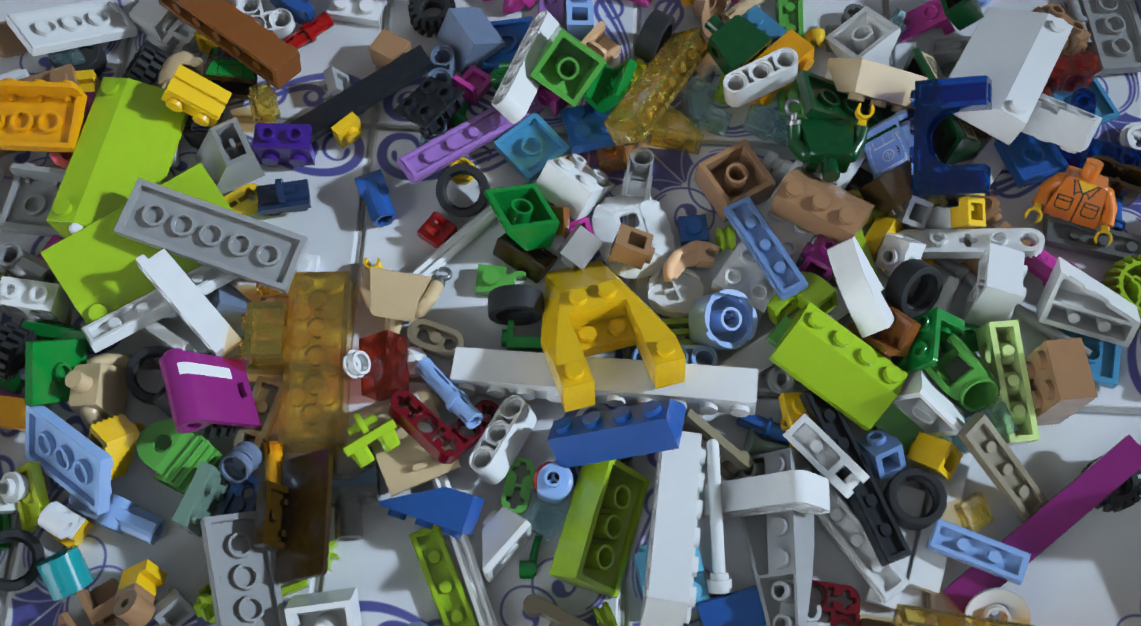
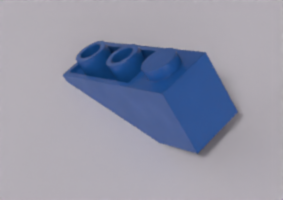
(440, 506)

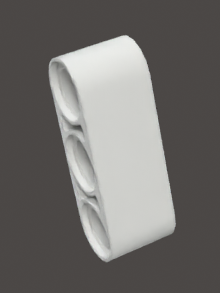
(770, 68)
(502, 440)

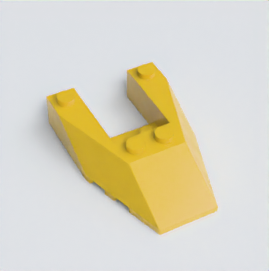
(596, 314)

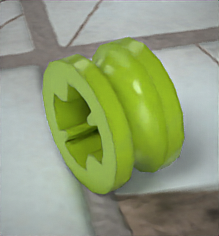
(725, 238)
(604, 615)

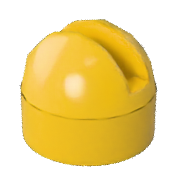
(815, 37)

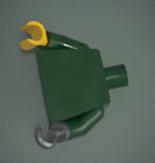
(827, 144)

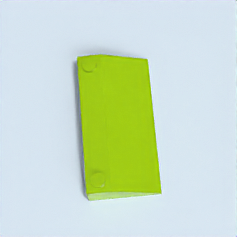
(123, 139)
(102, 267)

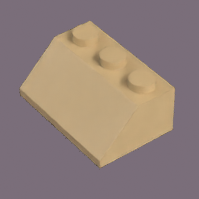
(874, 82)

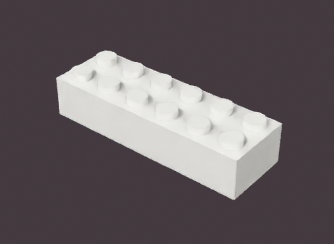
(674, 535)

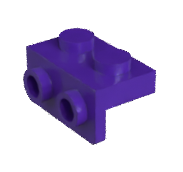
(283, 144)

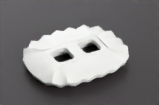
(651, 220)

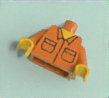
(1079, 198)

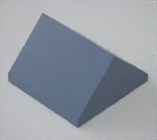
(469, 36)

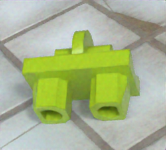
(358, 447)

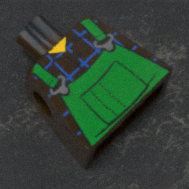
(229, 73)

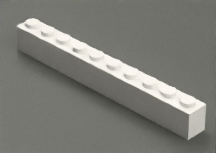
(616, 381)

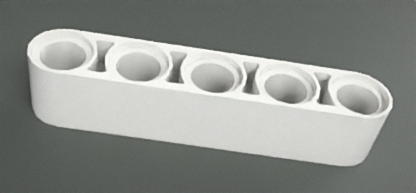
(517, 86)

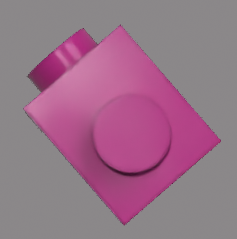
(474, 83)

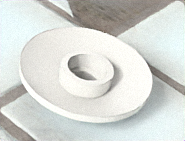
(1009, 603)

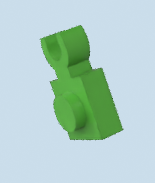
(495, 276)

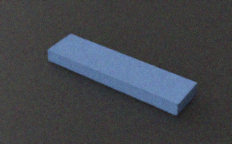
(765, 248)

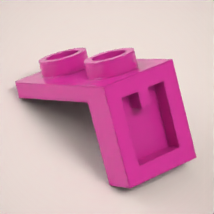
(925, 18)

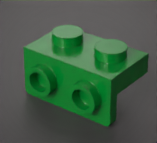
(610, 86)

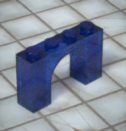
(932, 103)

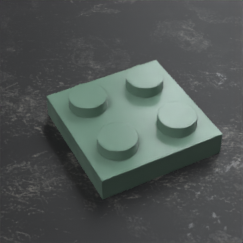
(200, 498)

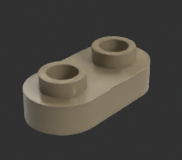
(437, 338)

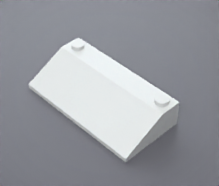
(1018, 56)

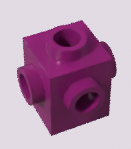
(816, 257)

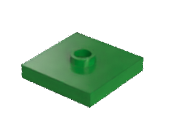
(47, 366)

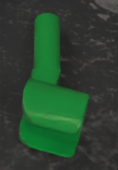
(528, 568)

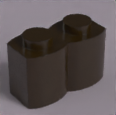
(1123, 179)

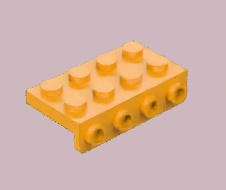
(40, 115)

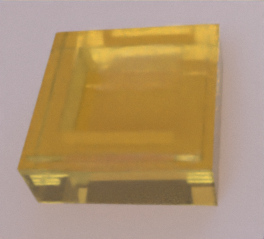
(974, 512)

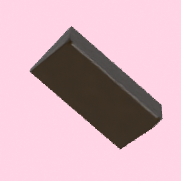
(533, 262)

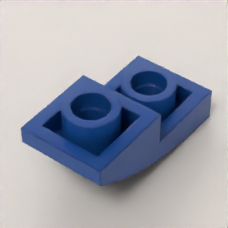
(301, 10)

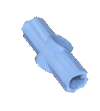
(124, 518)

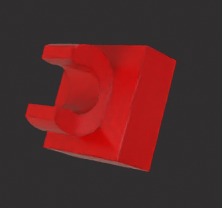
(436, 230)

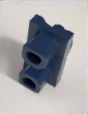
(283, 197)

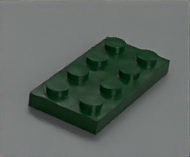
(823, 101)

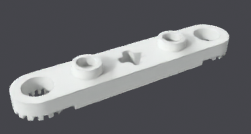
(951, 245)

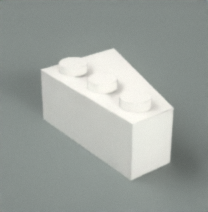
(1062, 124)

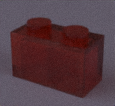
(388, 365)

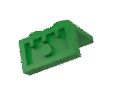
(935, 327)

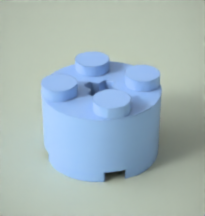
(722, 320)

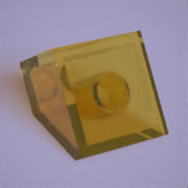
(675, 133)

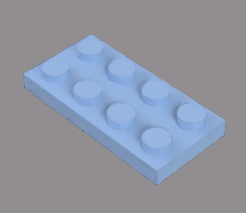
(69, 457)

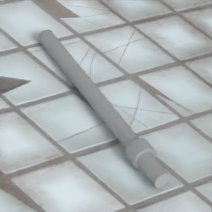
(964, 275)

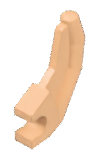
(687, 256)

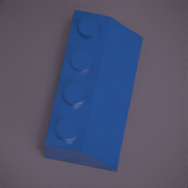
(617, 433)

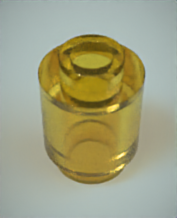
(263, 103)

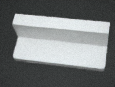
(175, 333)

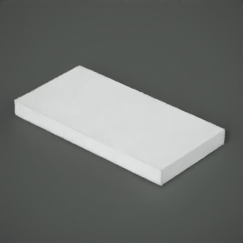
(71, 26)

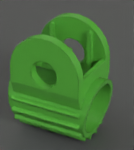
(976, 387)
(174, 454)

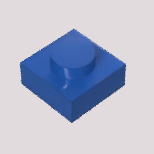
(693, 228)

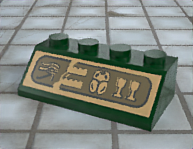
(960, 137)

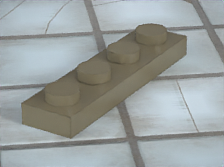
(1002, 466)

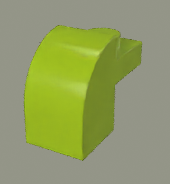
(818, 293)

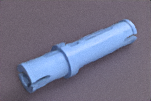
(455, 400)

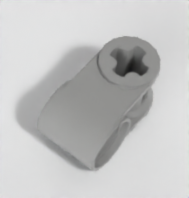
(638, 175)

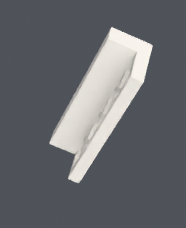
(189, 303)

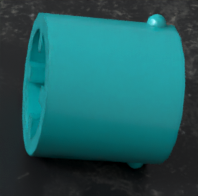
(64, 573)

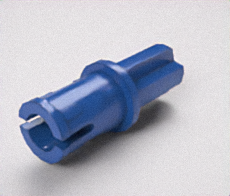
(765, 427)

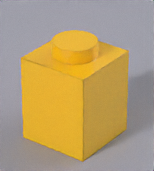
(934, 455)

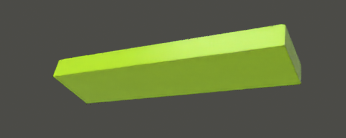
(442, 577)

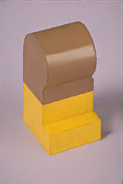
(137, 592)

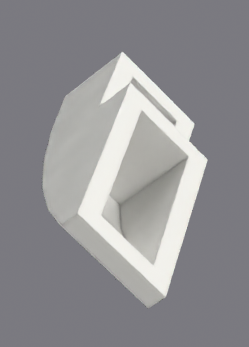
(860, 288)

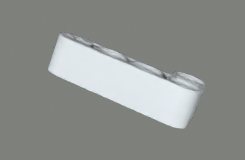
(277, 20)
(773, 493)

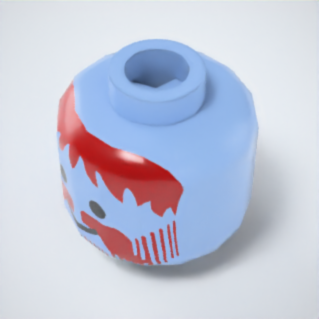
(546, 475)

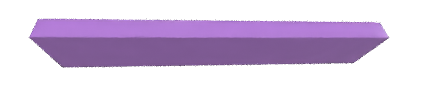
(458, 142)

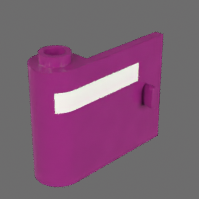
(207, 391)

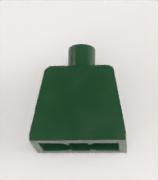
(735, 42)

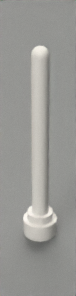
(719, 578)

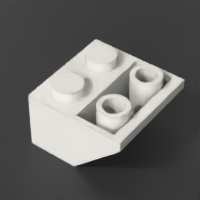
(573, 184)

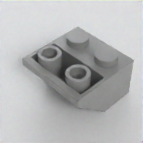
(229, 156)

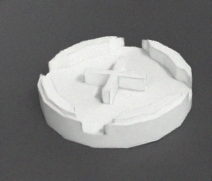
(674, 297)

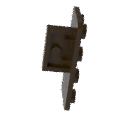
(297, 517)

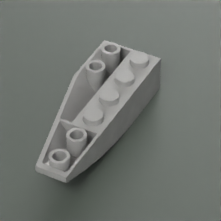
(781, 547)

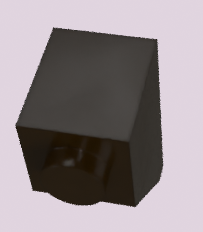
(889, 190)

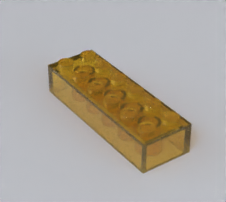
(314, 380)

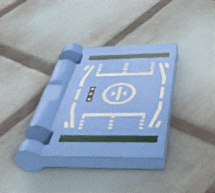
(888, 144)

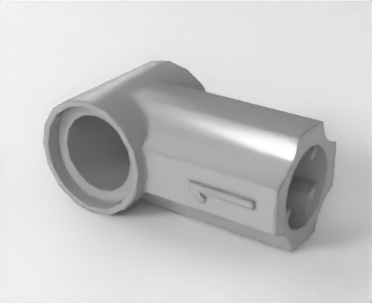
(25, 265)

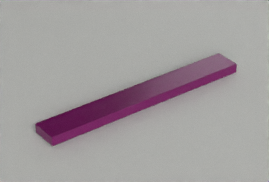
(1055, 516)

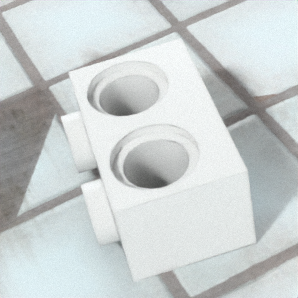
(33, 299)

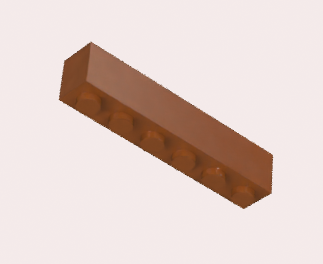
(240, 37)

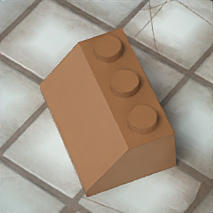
(820, 206)

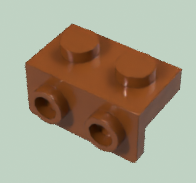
(893, 340)

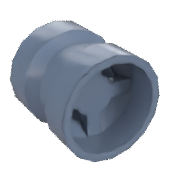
(240, 462)

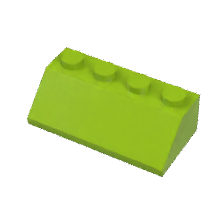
(838, 366)
(600, 527)

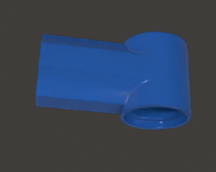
(375, 192)

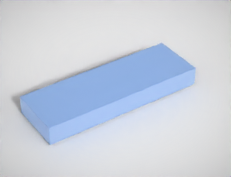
(978, 551)

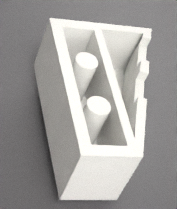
(1086, 306)

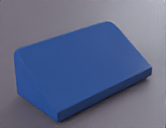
(733, 609)

